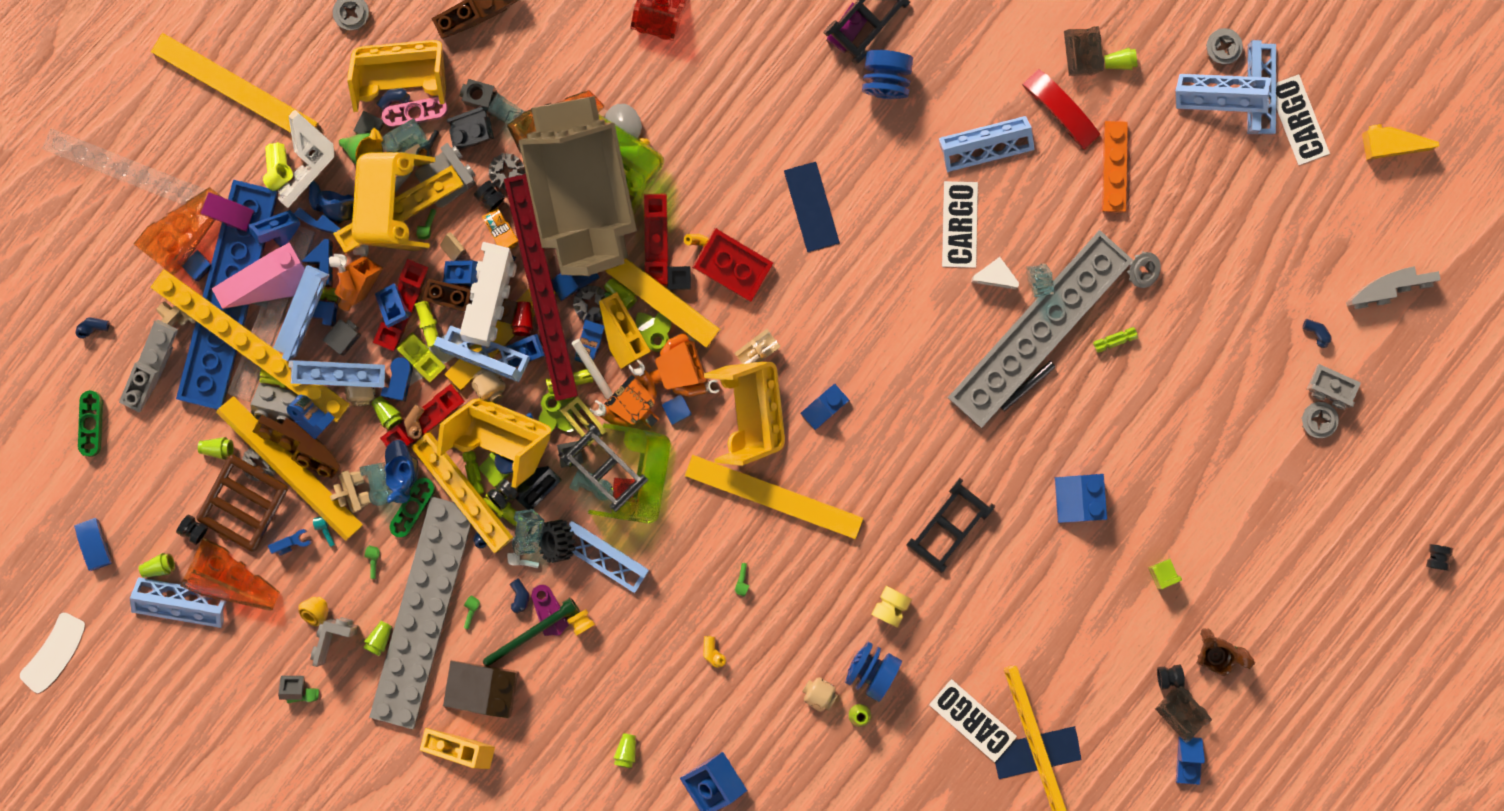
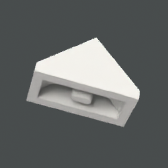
(996, 275)

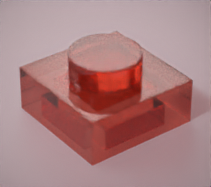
(620, 486)

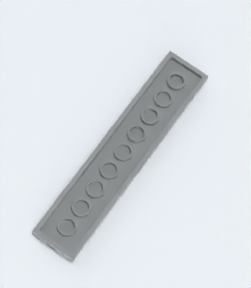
(1040, 329)
(421, 614)

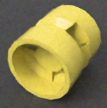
(891, 606)

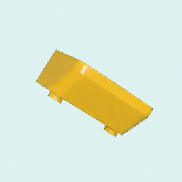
(396, 67)
(375, 199)
(757, 411)
(498, 431)

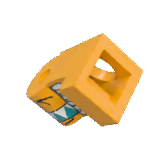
(500, 229)

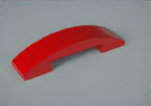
(1062, 107)
(656, 236)
(410, 287)
(435, 412)

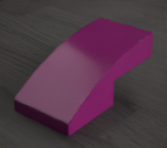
(227, 211)

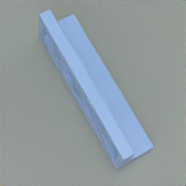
(1255, 67)
(1222, 96)
(991, 135)
(300, 312)
(482, 358)
(337, 373)
(612, 552)
(176, 606)

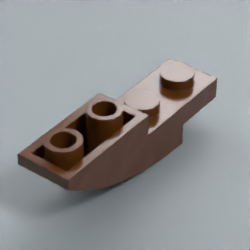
(467, 15)
(459, 297)
(307, 450)

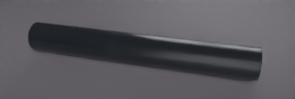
(1029, 384)

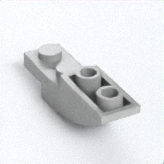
(1385, 287)
(149, 366)

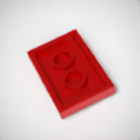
(732, 265)

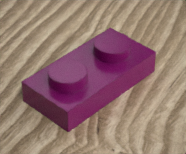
(850, 29)

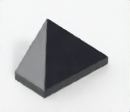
(537, 487)

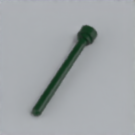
(566, 610)

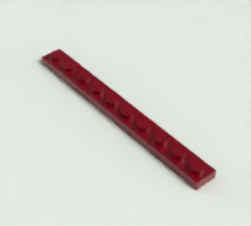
(541, 288)

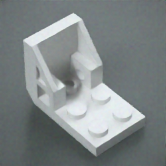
(304, 139)

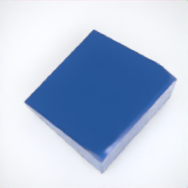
(197, 265)
(676, 409)

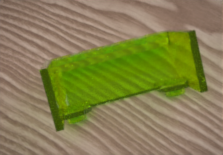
(641, 163)
(653, 464)

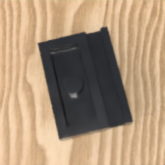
(470, 128)

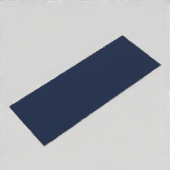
(811, 206)
(1060, 745)

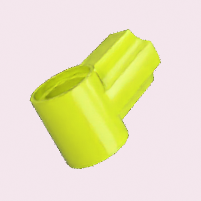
(277, 169)

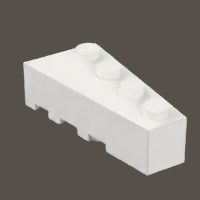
(488, 295)

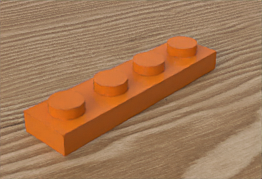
(1114, 166)

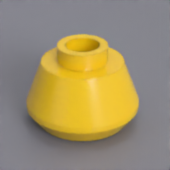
(314, 611)

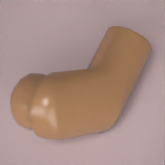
(412, 422)

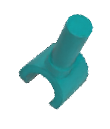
(320, 523)

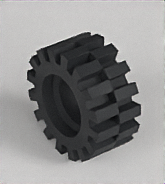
(556, 541)

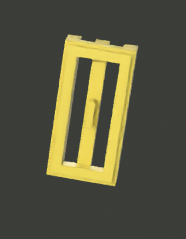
(570, 405)

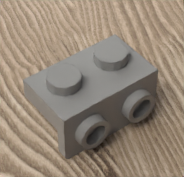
(1333, 386)
(272, 402)

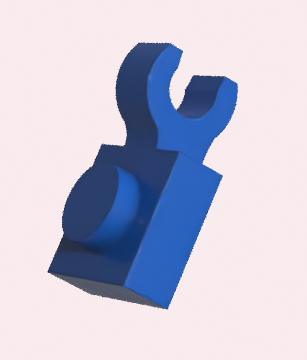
(284, 545)

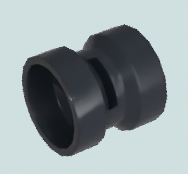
(489, 196)
(502, 494)
(192, 529)
(1439, 557)
(1172, 676)

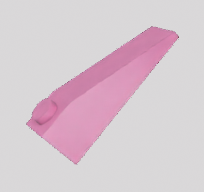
(264, 280)

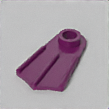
(547, 607)

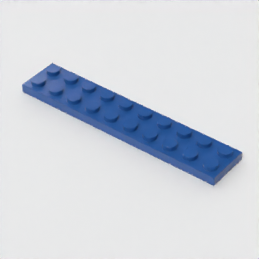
(209, 357)

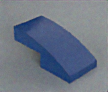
(323, 224)
(92, 544)

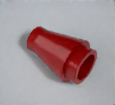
(522, 321)

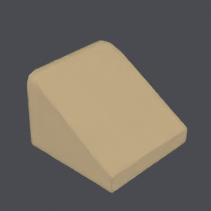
(452, 247)

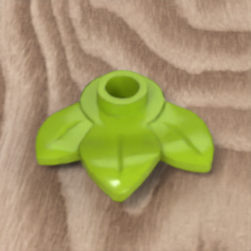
(653, 327)
(553, 416)

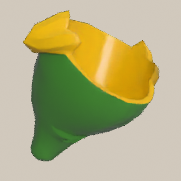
(362, 144)

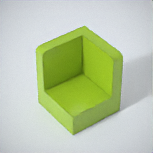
(490, 471)
(1164, 574)

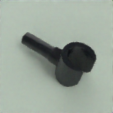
(428, 147)

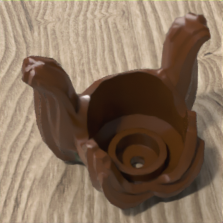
(1226, 655)

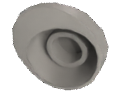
(626, 118)

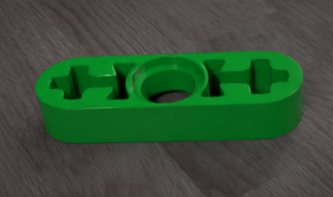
(98, 407)
(409, 525)

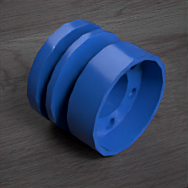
(887, 69)
(873, 671)

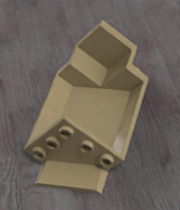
(578, 186)

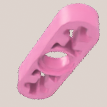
(407, 106)

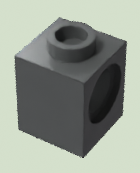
(487, 98)
(342, 336)

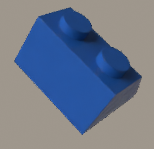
(1080, 498)
(713, 784)

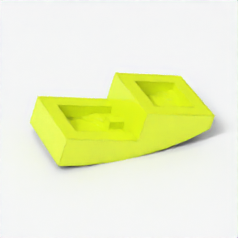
(421, 357)

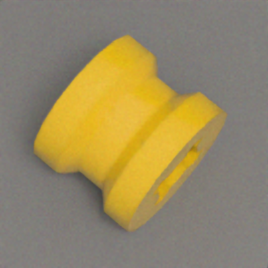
(581, 622)

